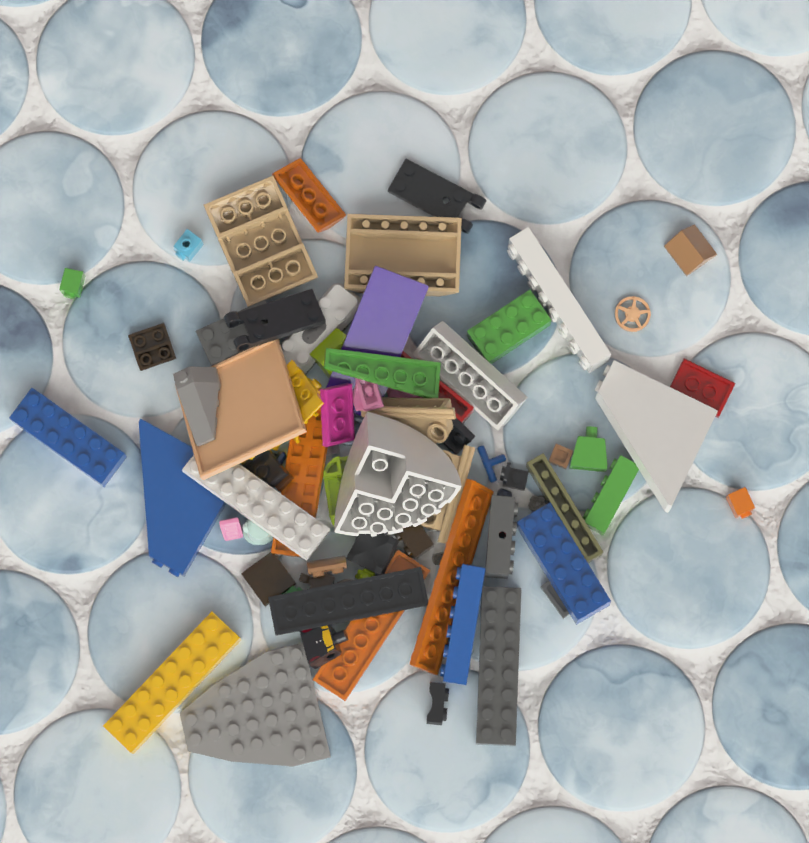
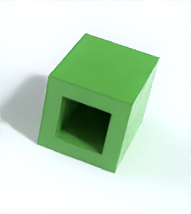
(72, 283)

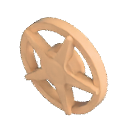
(632, 314)

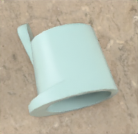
(255, 534)

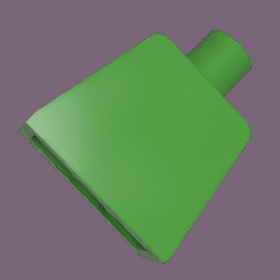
(589, 452)

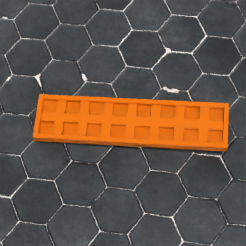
(306, 464)

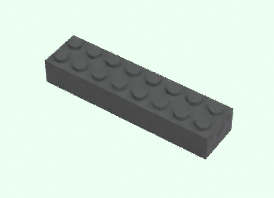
(498, 666)

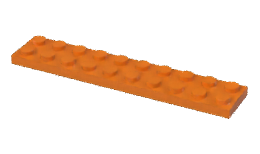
(458, 550)

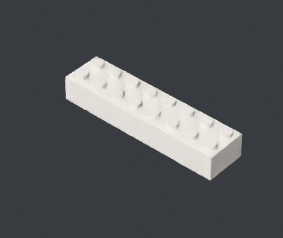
(558, 300)

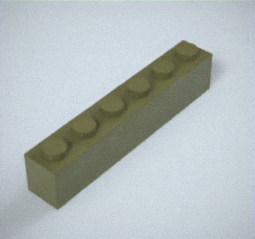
(565, 508)

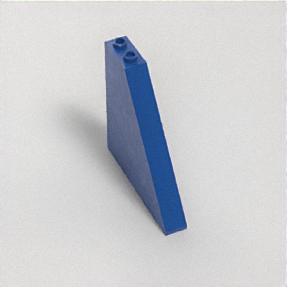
(176, 506)

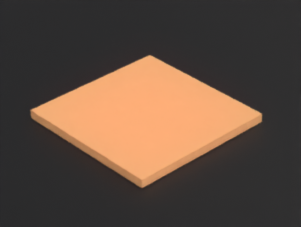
(253, 411)

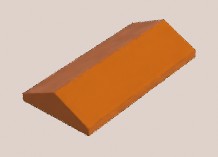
(309, 195)

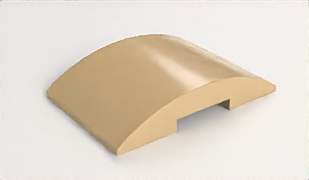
(260, 241)

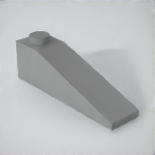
(199, 397)

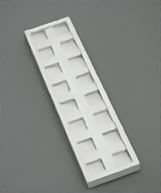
(264, 507)

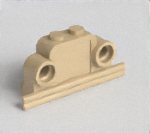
(426, 415)
(443, 521)

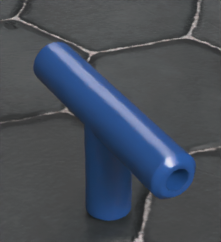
(488, 463)

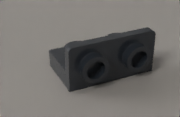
(458, 437)

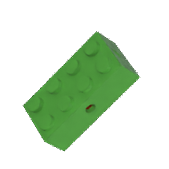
(509, 327)

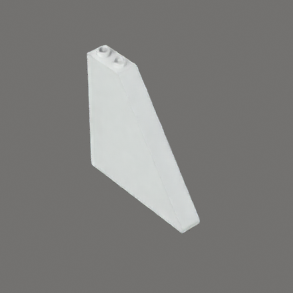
(655, 425)

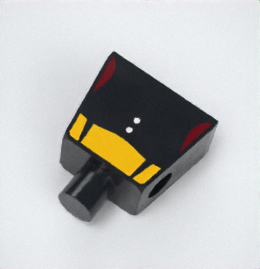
(322, 644)

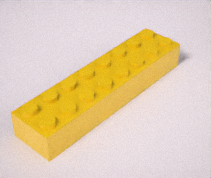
(172, 682)

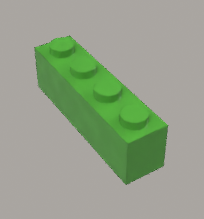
(613, 492)

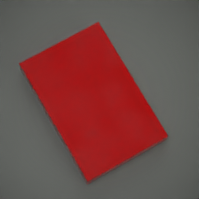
(702, 385)

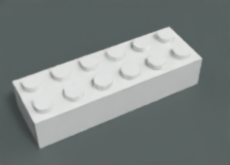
(471, 375)

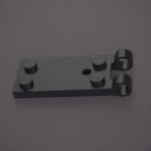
(428, 190)
(284, 318)

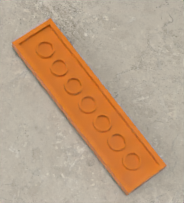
(364, 641)

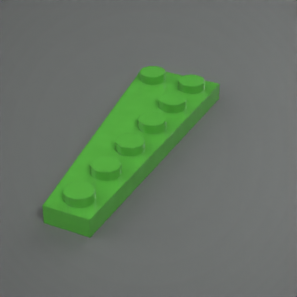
(398, 373)

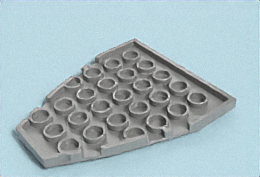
(260, 713)

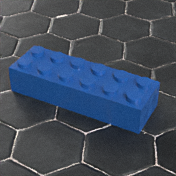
(68, 437)
(563, 563)
(464, 624)

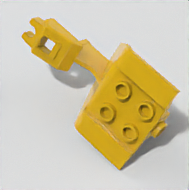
(306, 392)

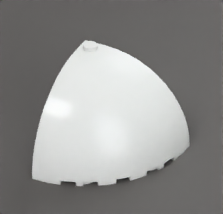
(392, 479)

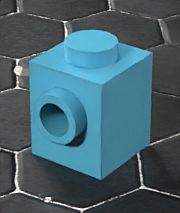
(187, 246)

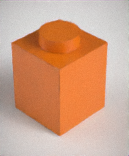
(740, 503)

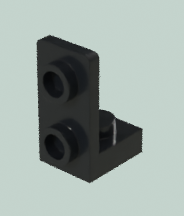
(513, 477)

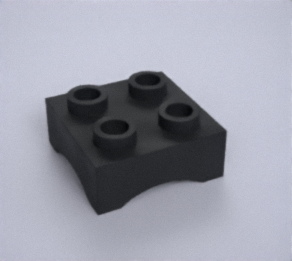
(373, 551)
(439, 695)

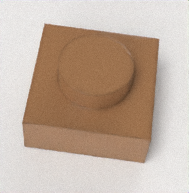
(560, 456)

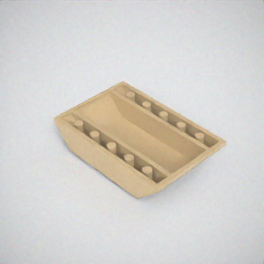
(408, 245)

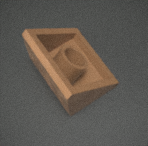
(690, 249)

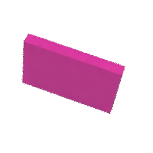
(337, 414)

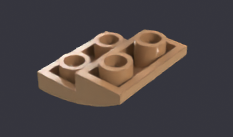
(333, 564)

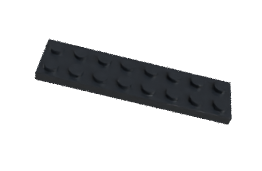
(348, 601)

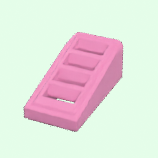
(231, 529)

